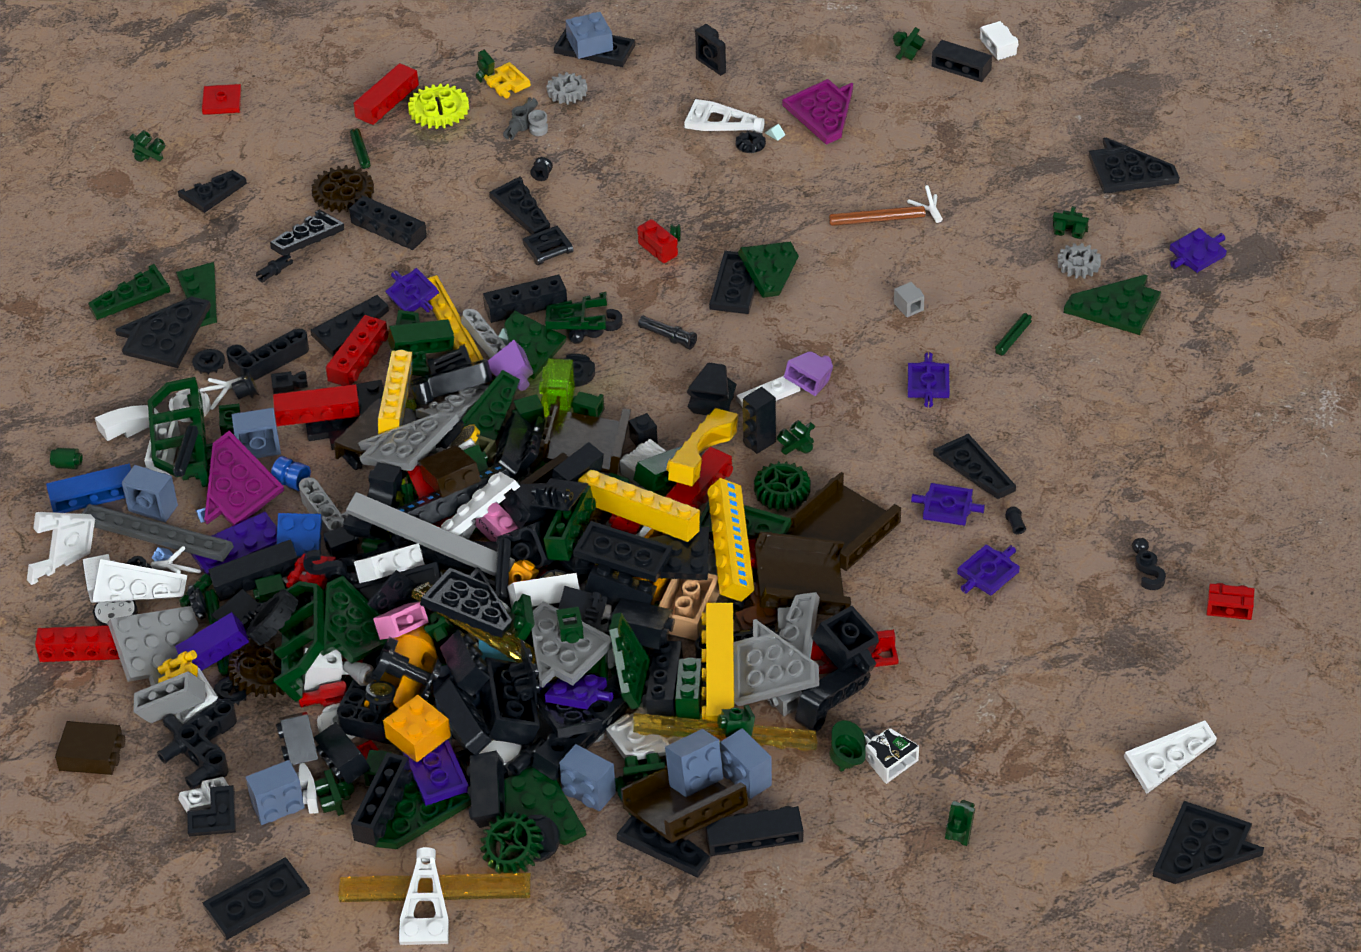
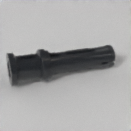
(675, 334)

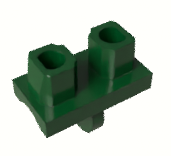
(906, 43)
(144, 149)
(1070, 220)
(798, 440)
(439, 628)
(635, 772)
(338, 791)
(960, 822)

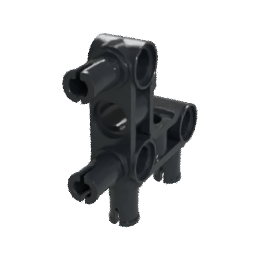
(194, 741)

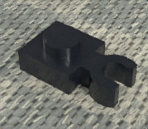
(286, 382)

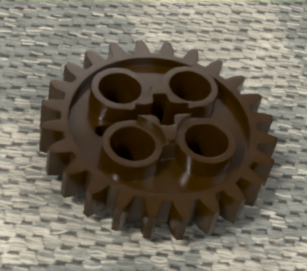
(341, 188)
(256, 669)

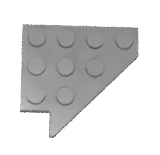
(407, 443)
(150, 639)
(560, 658)
(769, 667)

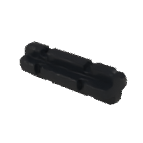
(353, 459)

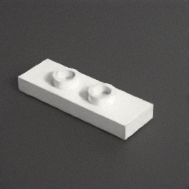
(778, 388)

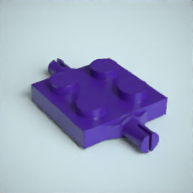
(1197, 250)
(412, 291)
(928, 380)
(947, 504)
(988, 569)
(580, 695)

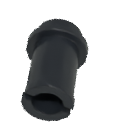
(1014, 515)

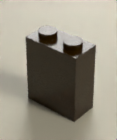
(449, 471)
(90, 748)

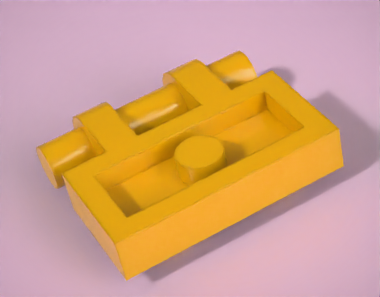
(511, 79)
(183, 660)

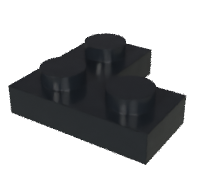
(219, 818)

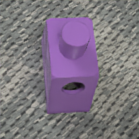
(513, 361)
(809, 371)

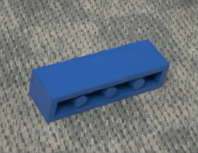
(87, 489)

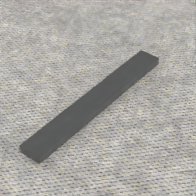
(159, 533)

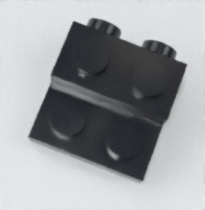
(710, 49)

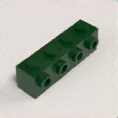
(568, 527)

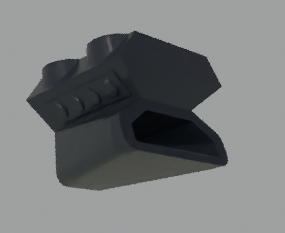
(711, 390)
(529, 544)

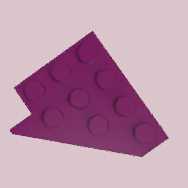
(822, 109)
(237, 482)

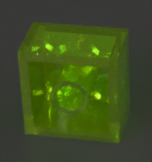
(557, 381)

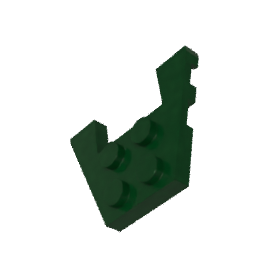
(573, 315)

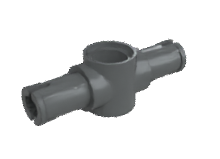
(520, 118)

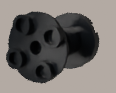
(398, 665)

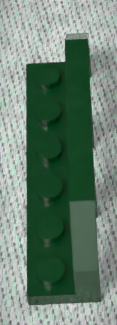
(195, 413)
(293, 662)

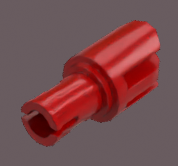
(325, 695)

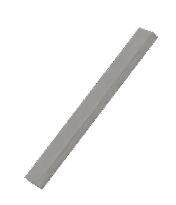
(424, 533)

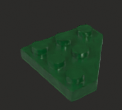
(769, 266)
(534, 339)
(630, 660)

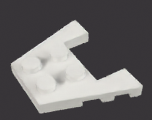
(69, 542)
(634, 744)

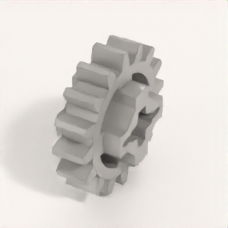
(566, 88)
(1079, 260)

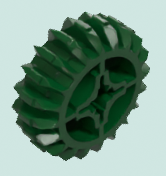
(782, 486)
(517, 826)

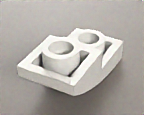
(308, 788)
(200, 798)

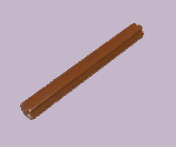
(877, 215)

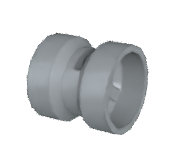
(538, 123)

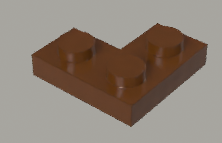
(764, 615)

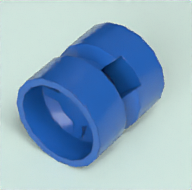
(290, 472)

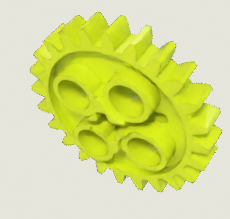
(424, 106)

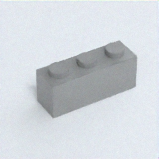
(169, 697)

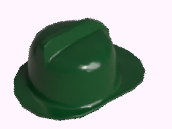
(847, 745)

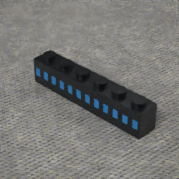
(435, 508)

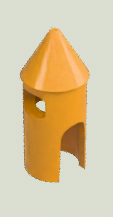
(422, 653)

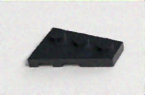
(213, 192)

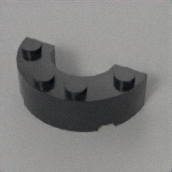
(384, 484)

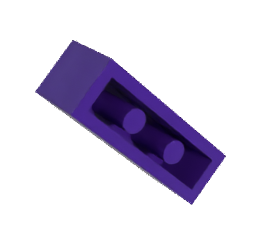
(215, 641)

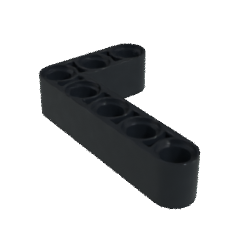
(356, 718)

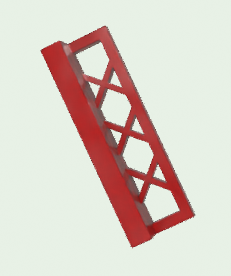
(886, 644)

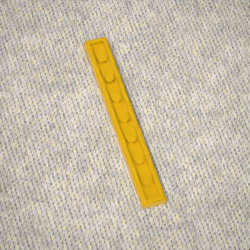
(445, 309)

